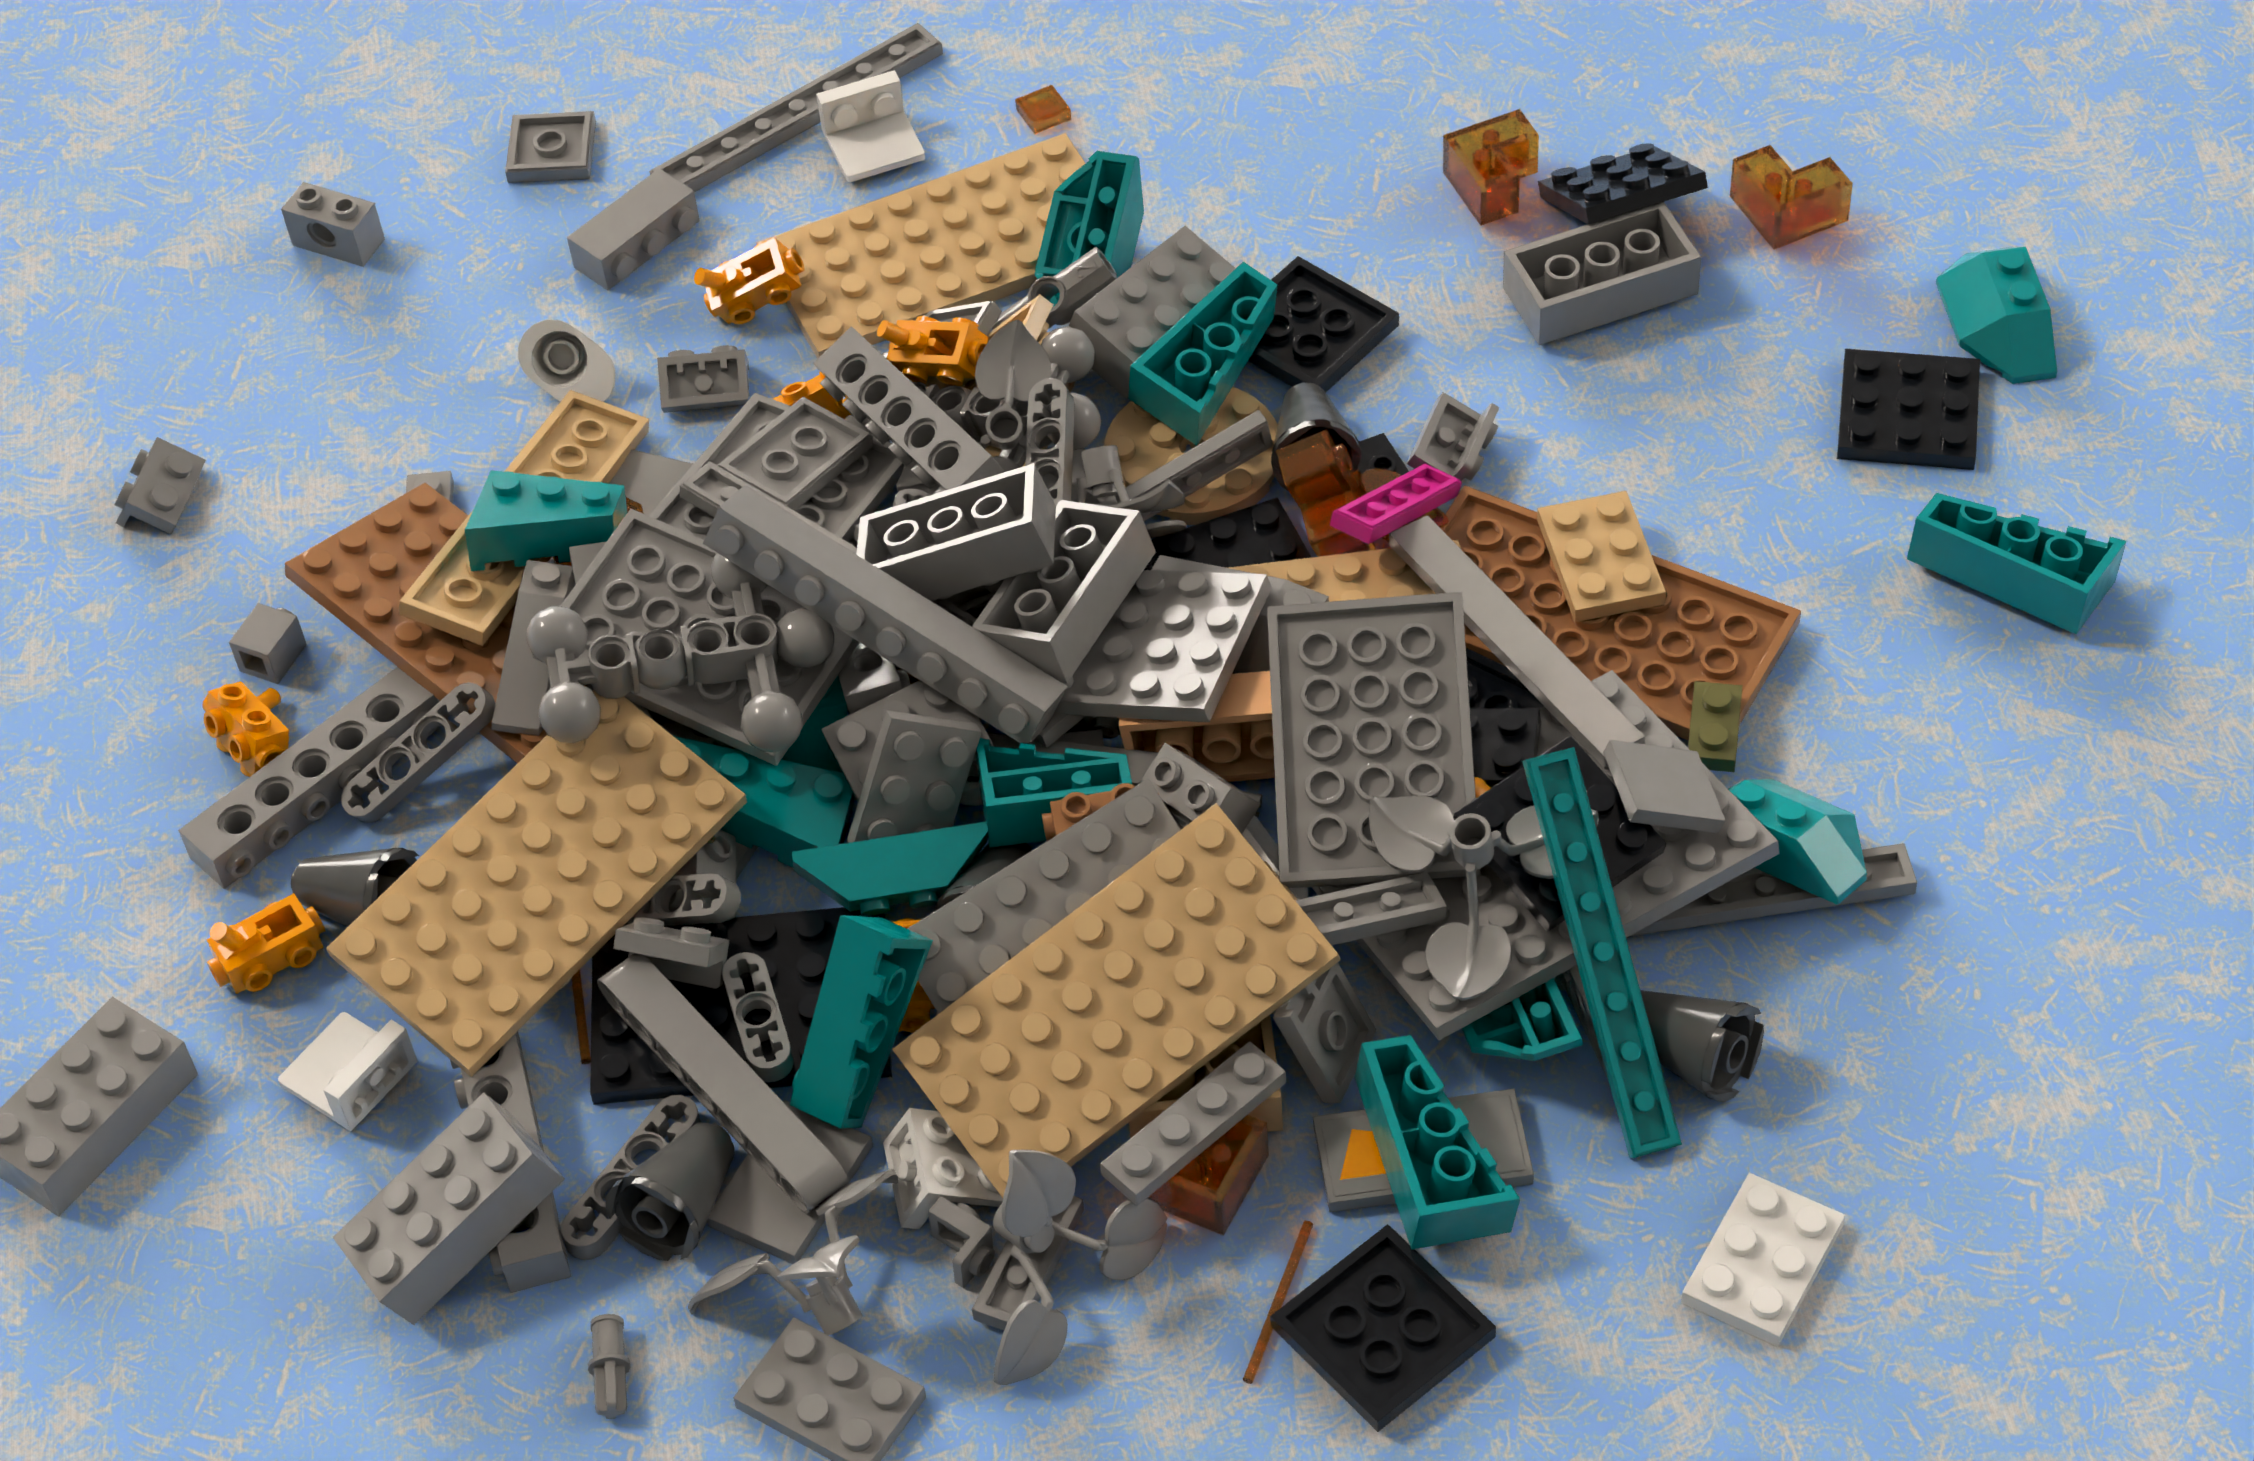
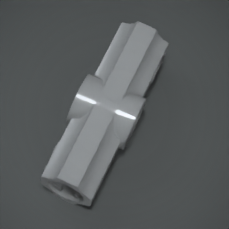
(1074, 283)

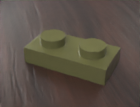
(1715, 724)

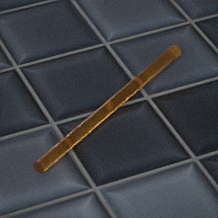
(581, 1018)
(1278, 1301)

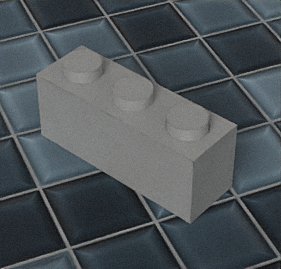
(633, 229)

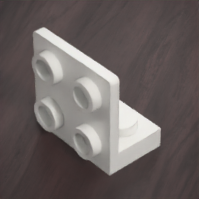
(868, 127)
(350, 1068)
(932, 1165)

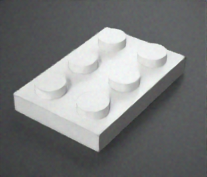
(1763, 1259)

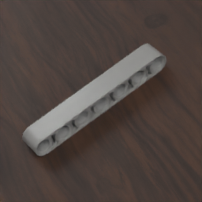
(723, 1082)

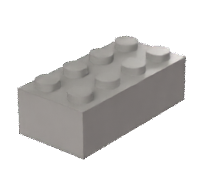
(1601, 272)
(1147, 303)
(964, 534)
(1064, 607)
(89, 1104)
(448, 1209)

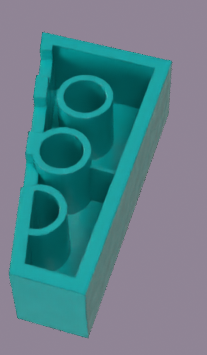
(1202, 355)
(2015, 560)
(786, 803)
(857, 1017)
(1431, 1159)

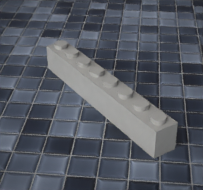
(884, 615)

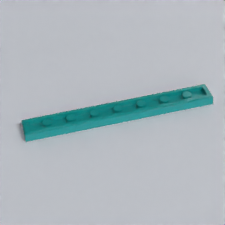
(1602, 953)

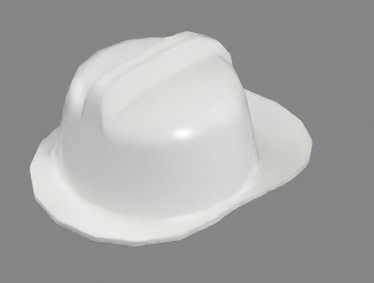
(565, 360)

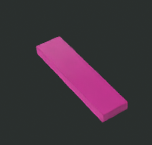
(1396, 503)

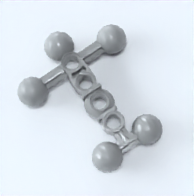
(1070, 359)
(705, 653)

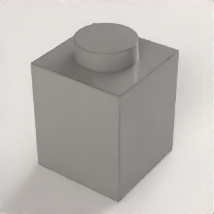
(268, 643)

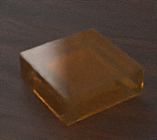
(1043, 109)

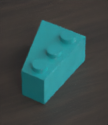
(540, 517)
(1023, 782)

